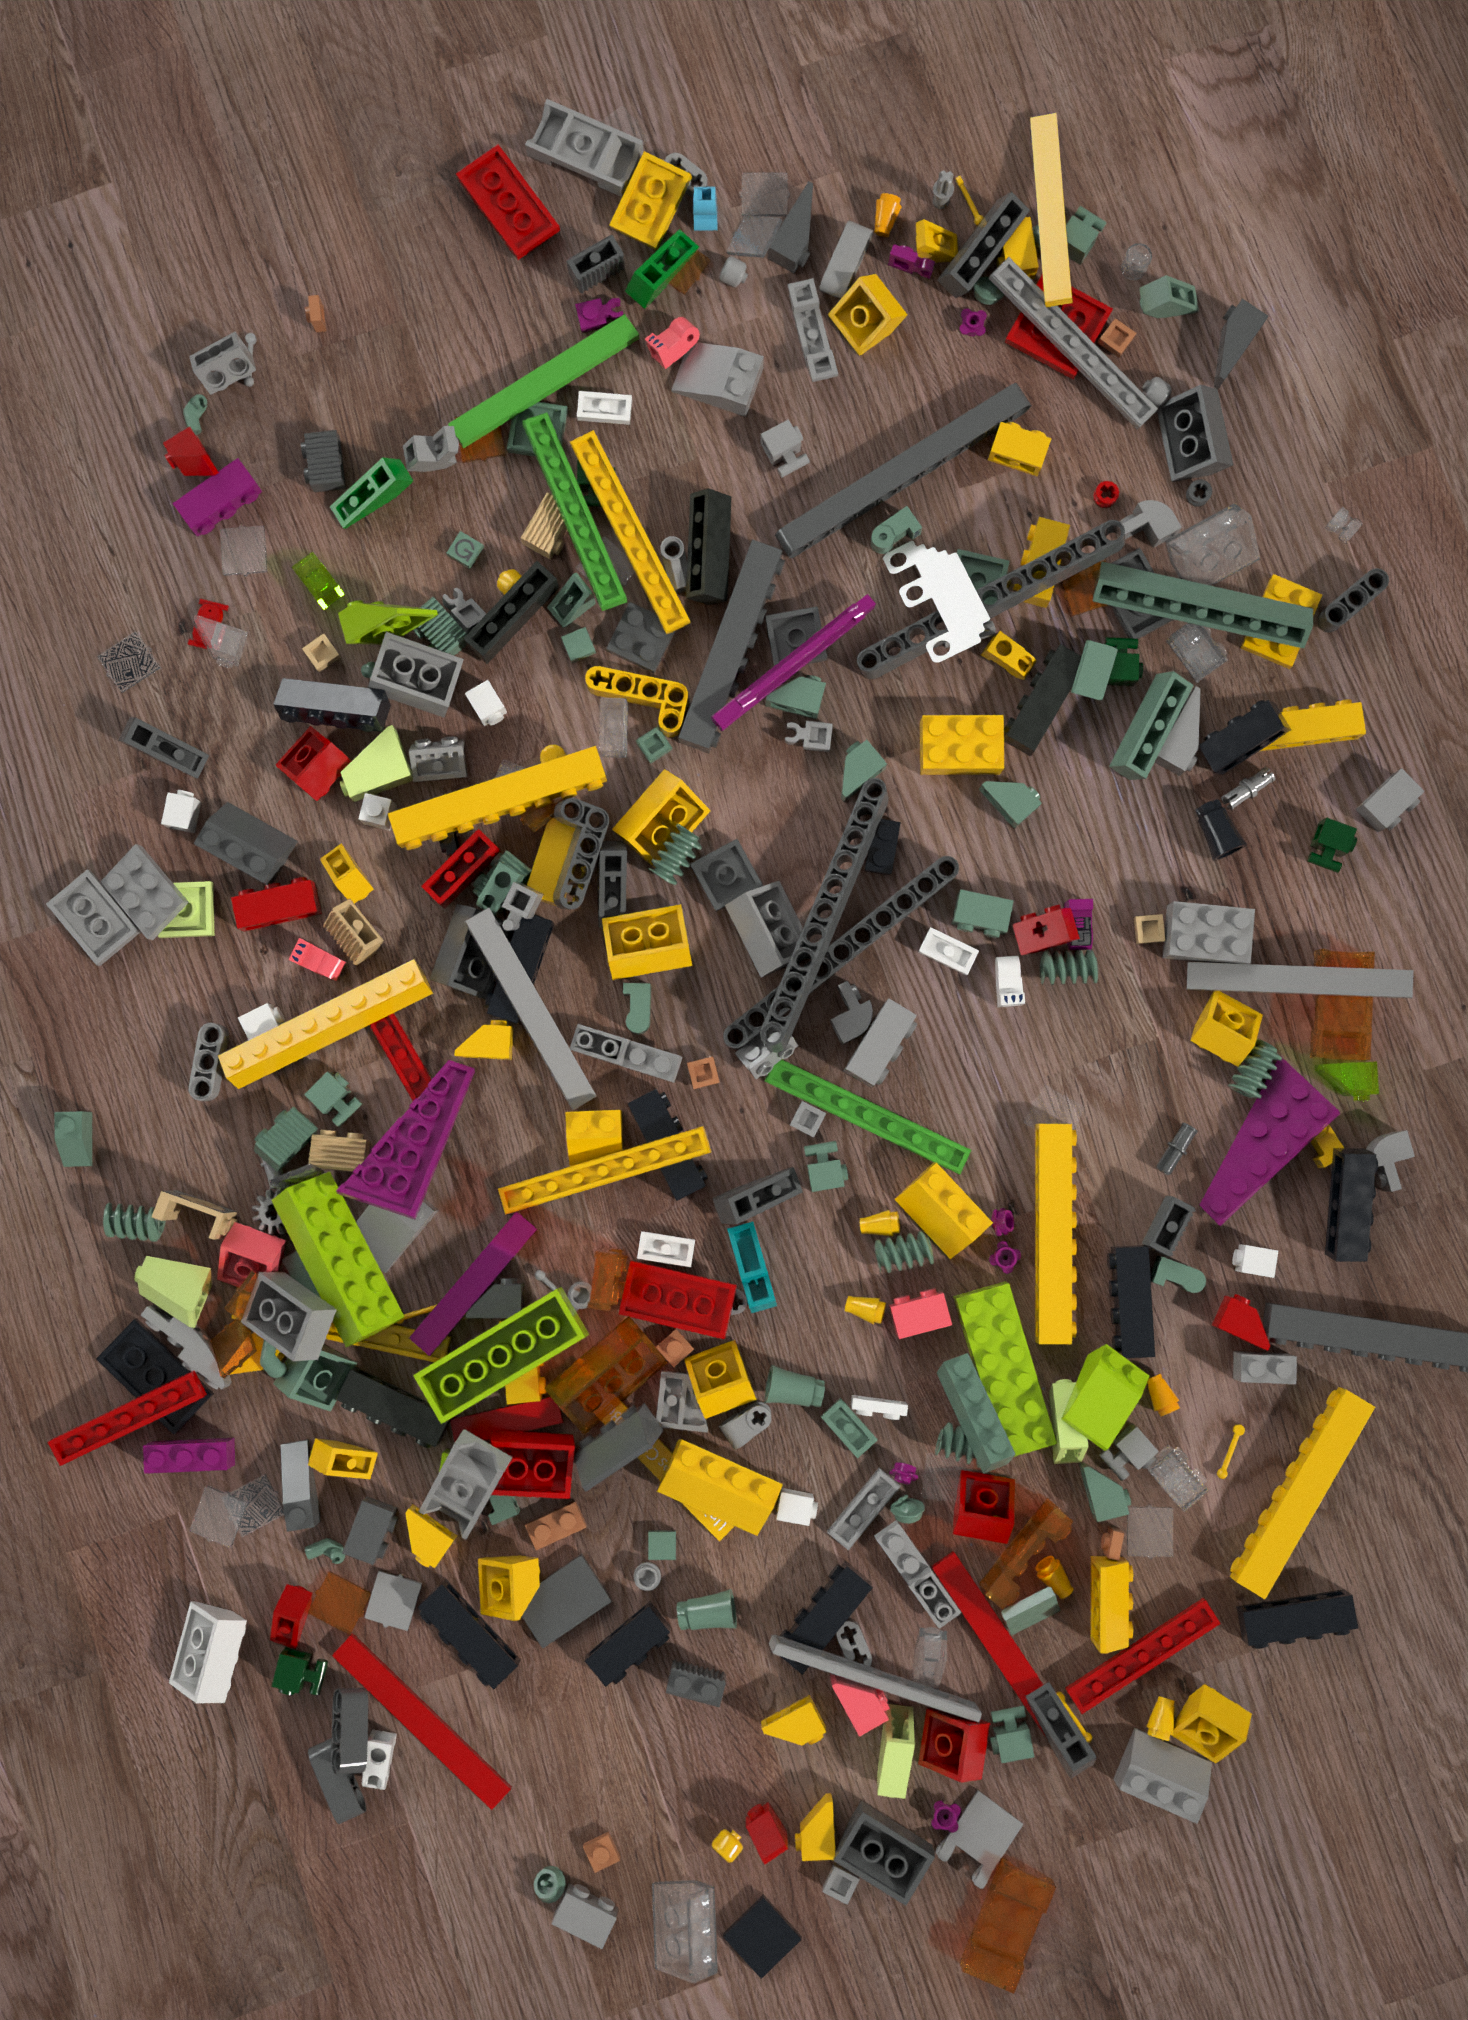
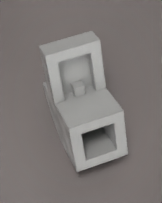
(431, 452)
(1154, 519)
(856, 1019)
(1390, 1149)

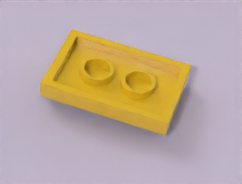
(650, 200)
(1289, 592)

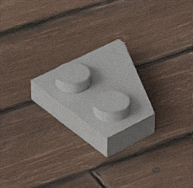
(678, 1404)

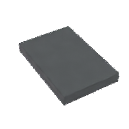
(1133, 622)
(565, 1601)

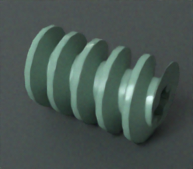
(676, 854)
(1068, 965)
(1256, 1069)
(131, 1223)
(903, 1251)
(954, 1442)

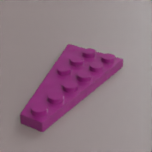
(1271, 1135)
(407, 1155)

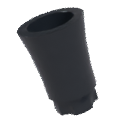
(1219, 830)

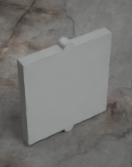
(393, 1600)

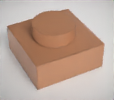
(315, 313)
(1117, 338)
(703, 1072)
(674, 1347)
(1112, 1542)
(601, 1852)

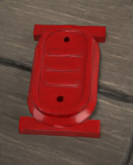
(204, 611)

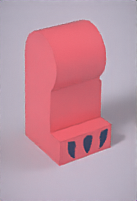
(672, 342)
(317, 960)

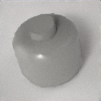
(733, 272)
(1157, 391)

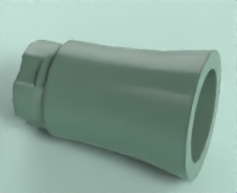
(793, 1388)
(708, 1612)

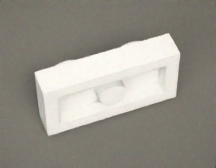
(604, 407)
(948, 951)
(666, 1249)
(867, 1405)

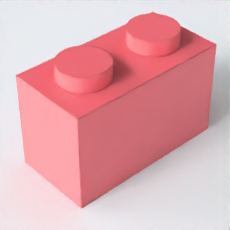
(920, 1313)

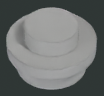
(580, 1294)
(647, 1576)

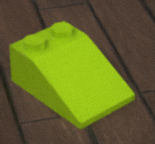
(369, 622)
(1104, 1396)

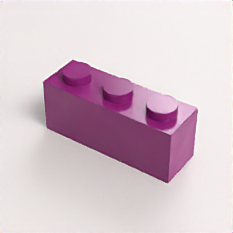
(217, 498)
(189, 1455)

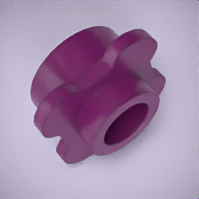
(973, 329)
(1002, 1221)
(997, 1257)
(903, 1473)
(940, 1822)

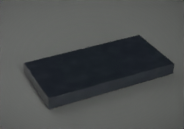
(145, 1364)

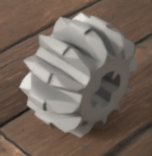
(265, 1214)

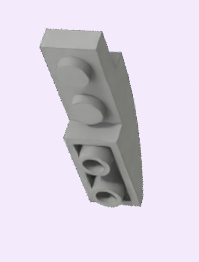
(626, 1053)
(197, 1350)
(917, 1574)

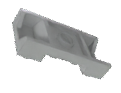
(585, 147)
(466, 1481)

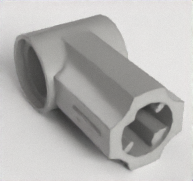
(675, 566)

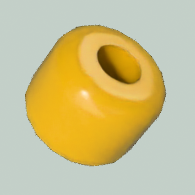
(507, 580)
(551, 752)
(727, 1845)

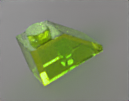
(318, 580)
(1352, 1079)

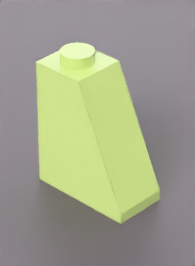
(377, 767)
(175, 1287)
(1070, 1443)
(896, 1752)

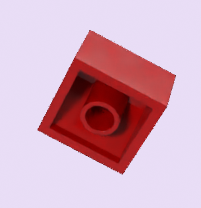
(313, 763)
(990, 1507)
(953, 1745)

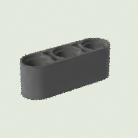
(1361, 591)
(349, 1730)
(339, 1789)

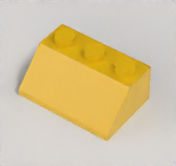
(657, 814)
(646, 942)
(943, 1210)
(1110, 1603)

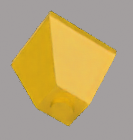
(507, 1585)

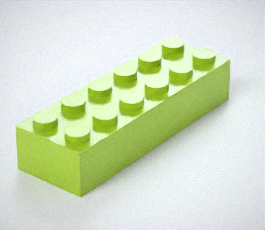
(337, 1258)
(501, 1355)
(1005, 1365)

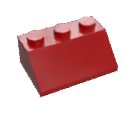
(538, 1465)

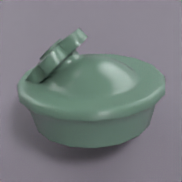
(987, 291)
(907, 1509)
(549, 1884)

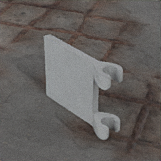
(982, 1833)

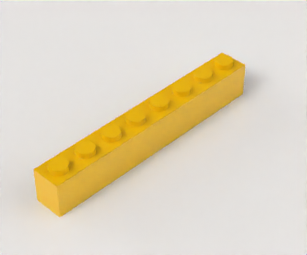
(497, 797)
(325, 1024)
(1054, 1234)
(1301, 1491)

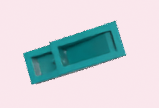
(752, 1267)

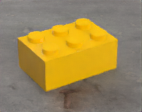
(961, 744)

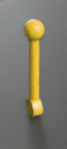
(978, 218)
(416, 1313)
(1238, 1431)
(1088, 1736)

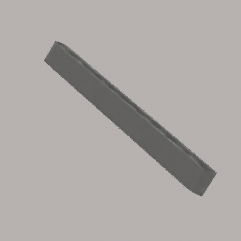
(902, 470)
(999, 589)
(825, 926)
(854, 947)

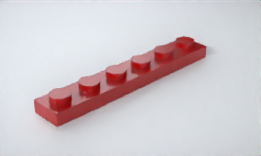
(127, 1418)
(1142, 1655)

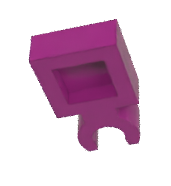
(907, 260)
(593, 314)

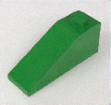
(660, 268)
(372, 491)

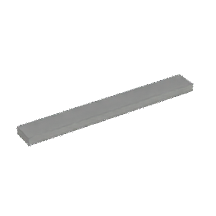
(1073, 343)
(1300, 980)
(530, 1008)
(874, 1678)

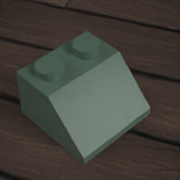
(316, 1380)

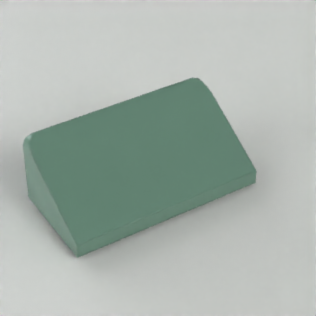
(1094, 670)

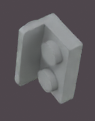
(438, 759)
(761, 1060)

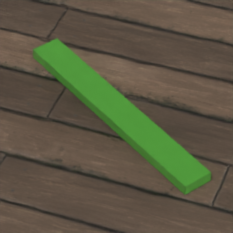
(544, 381)
(574, 511)
(868, 1116)

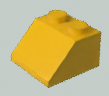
(867, 313)
(1227, 1028)
(593, 1134)
(719, 1379)
(1212, 1724)

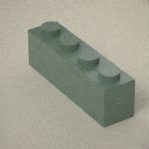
(1151, 725)
(975, 1413)

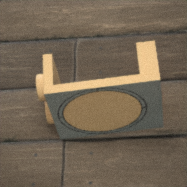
(171, 1202)

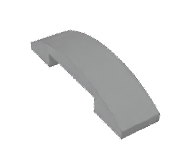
(811, 330)

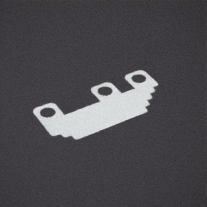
(952, 592)

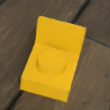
(935, 242)

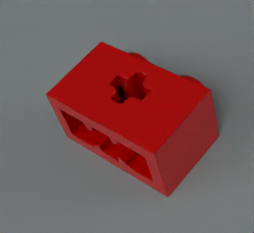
(1060, 930)

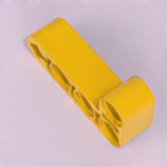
(635, 694)

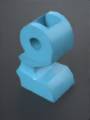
(705, 208)

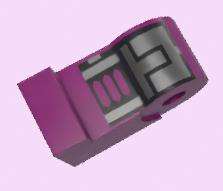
(1082, 915)

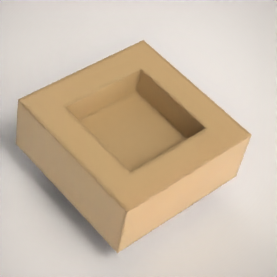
(321, 652)
(1149, 929)

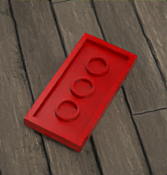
(508, 202)
(677, 1299)

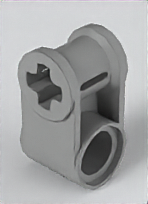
(742, 1427)

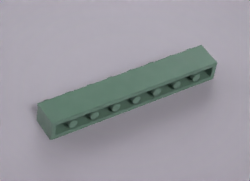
(1203, 605)

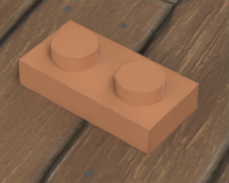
(555, 1525)

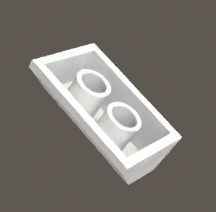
(207, 1653)

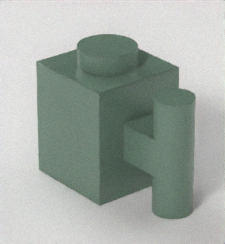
(1081, 235)
(330, 1093)
(825, 1173)
(1012, 1739)

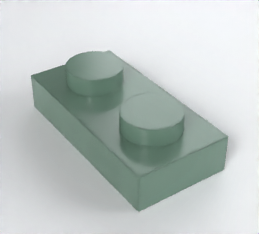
(849, 1428)

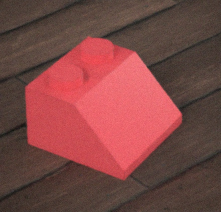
(248, 1251)
(862, 1703)

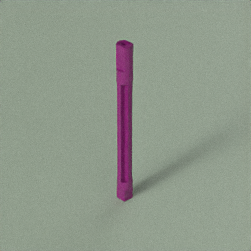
(792, 663)

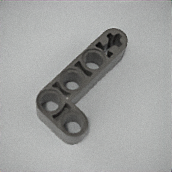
(575, 855)

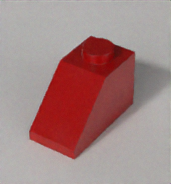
(189, 455)
(1241, 1320)
(290, 1615)
(766, 1832)

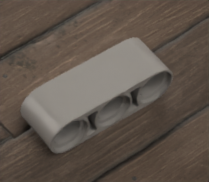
(846, 259)
(199, 1073)

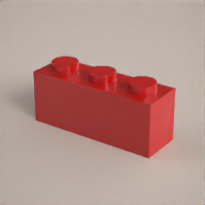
(461, 868)
(276, 904)

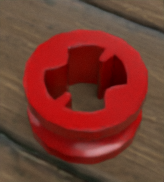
(1105, 486)

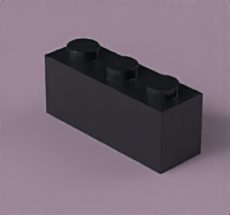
(1244, 736)
(628, 1644)

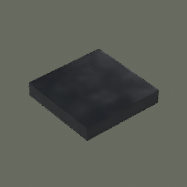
(762, 1936)

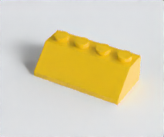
(719, 1487)

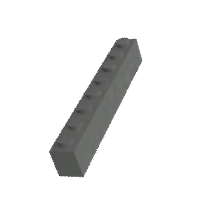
(731, 645)
(1366, 1335)

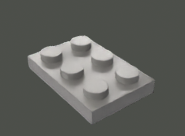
(144, 892)
(93, 917)

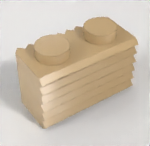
(545, 529)
(353, 932)
(336, 1152)

